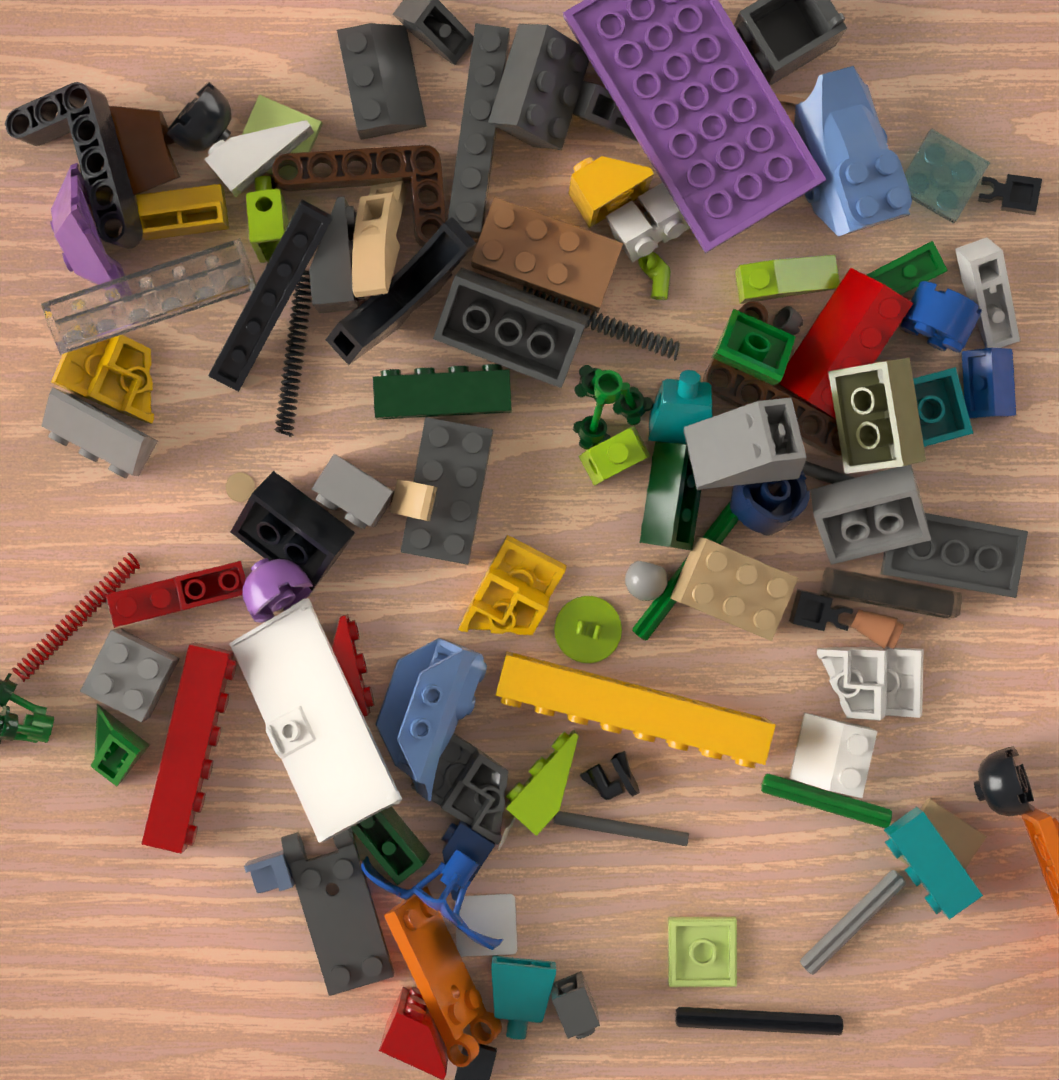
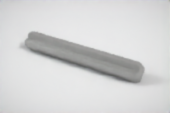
(853, 922)

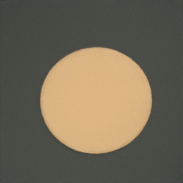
(240, 487)

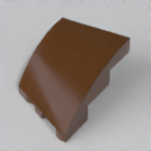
(144, 147)

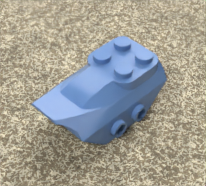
(851, 149)
(423, 705)

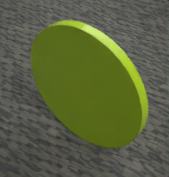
(588, 629)

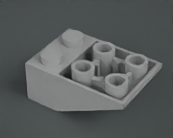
(747, 445)

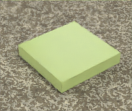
(272, 114)
(702, 951)

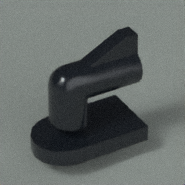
(597, 778)

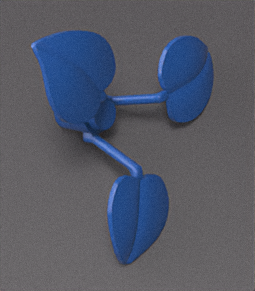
(455, 874)

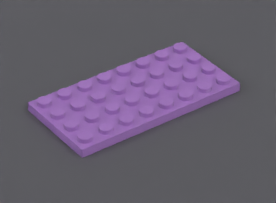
(697, 110)

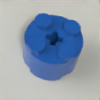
(941, 316)

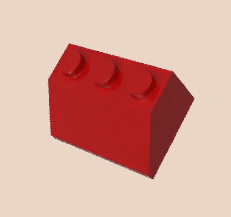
(413, 1035)

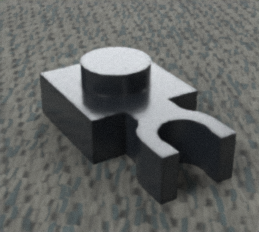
(1017, 195)
(815, 611)

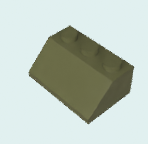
(877, 416)

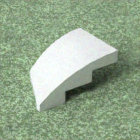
(876, 680)

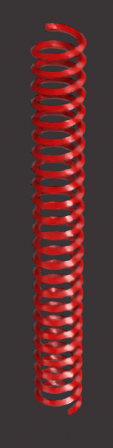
(81, 620)

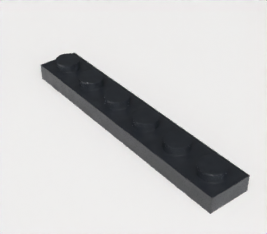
(270, 295)

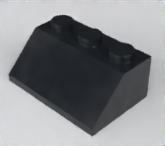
(292, 527)

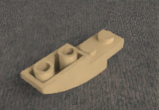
(375, 238)

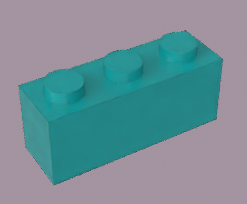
(931, 863)

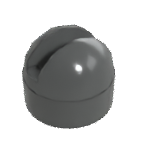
(788, 320)

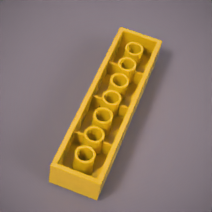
(635, 708)

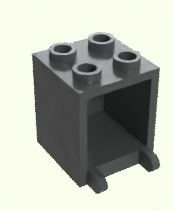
(788, 33)

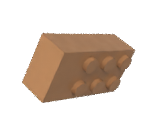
(546, 254)

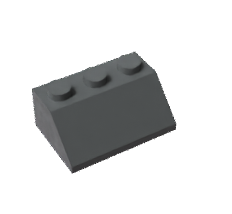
(381, 79)

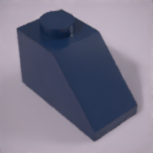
(469, 843)

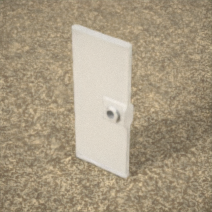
(315, 721)

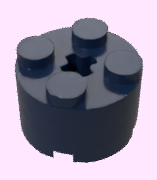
(770, 505)

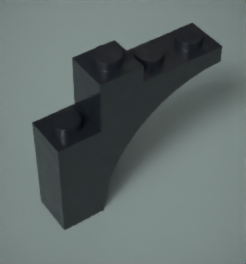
(408, 290)

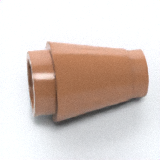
(878, 628)

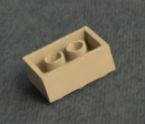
(734, 588)

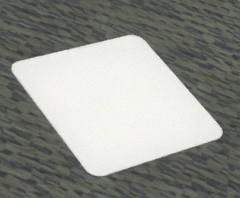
(491, 917)

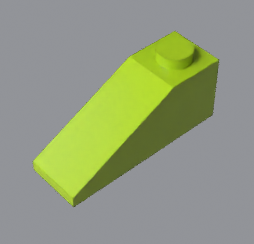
(786, 277)

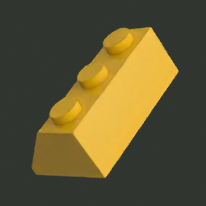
(606, 185)

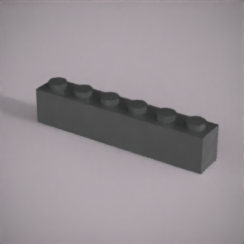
(476, 134)

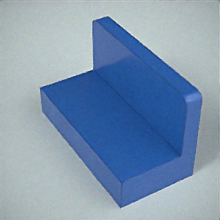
(989, 382)

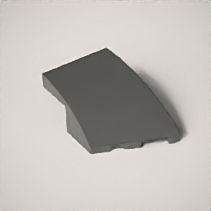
(471, 787)

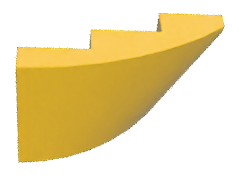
(110, 374)
(514, 590)

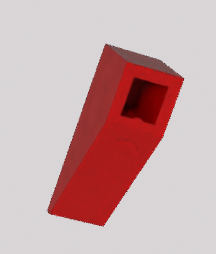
(351, 663)

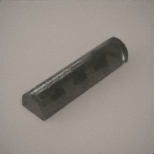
(891, 593)

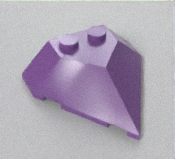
(78, 234)

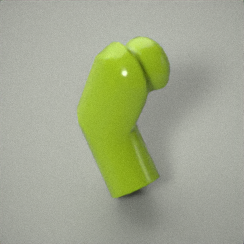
(658, 272)

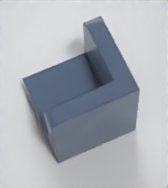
(270, 872)

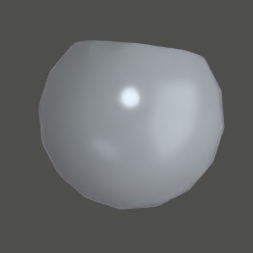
(646, 580)

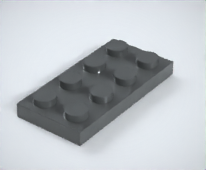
(962, 556)

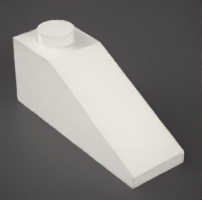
(253, 154)
(987, 284)

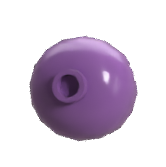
(273, 587)

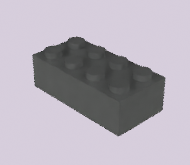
(510, 327)
(456, 463)

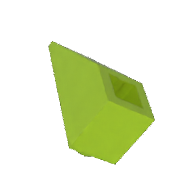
(543, 792)

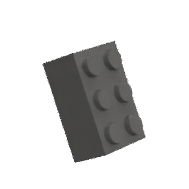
(539, 86)

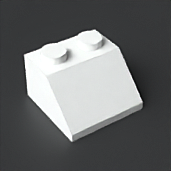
(833, 755)

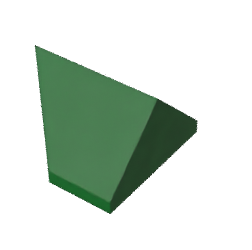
(115, 747)

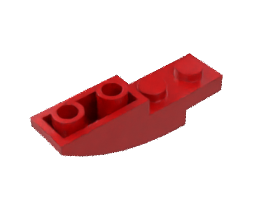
(176, 594)

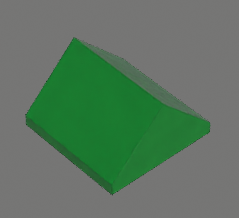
(754, 347)

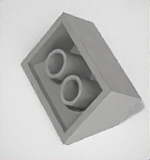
(97, 433)
(870, 514)

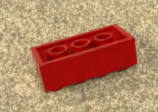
(844, 335)

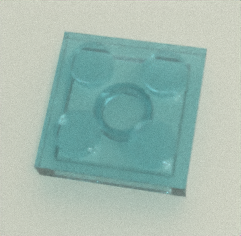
(944, 175)

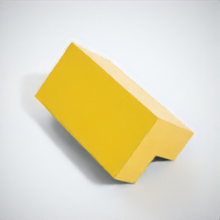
(183, 212)

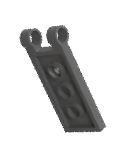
(342, 924)

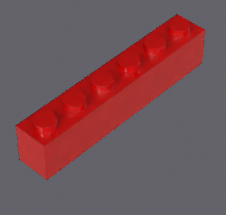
(188, 748)

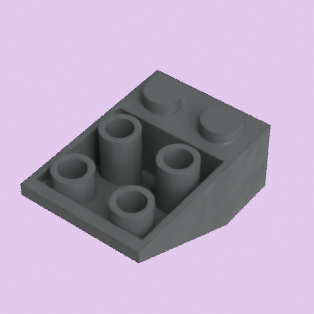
(332, 263)

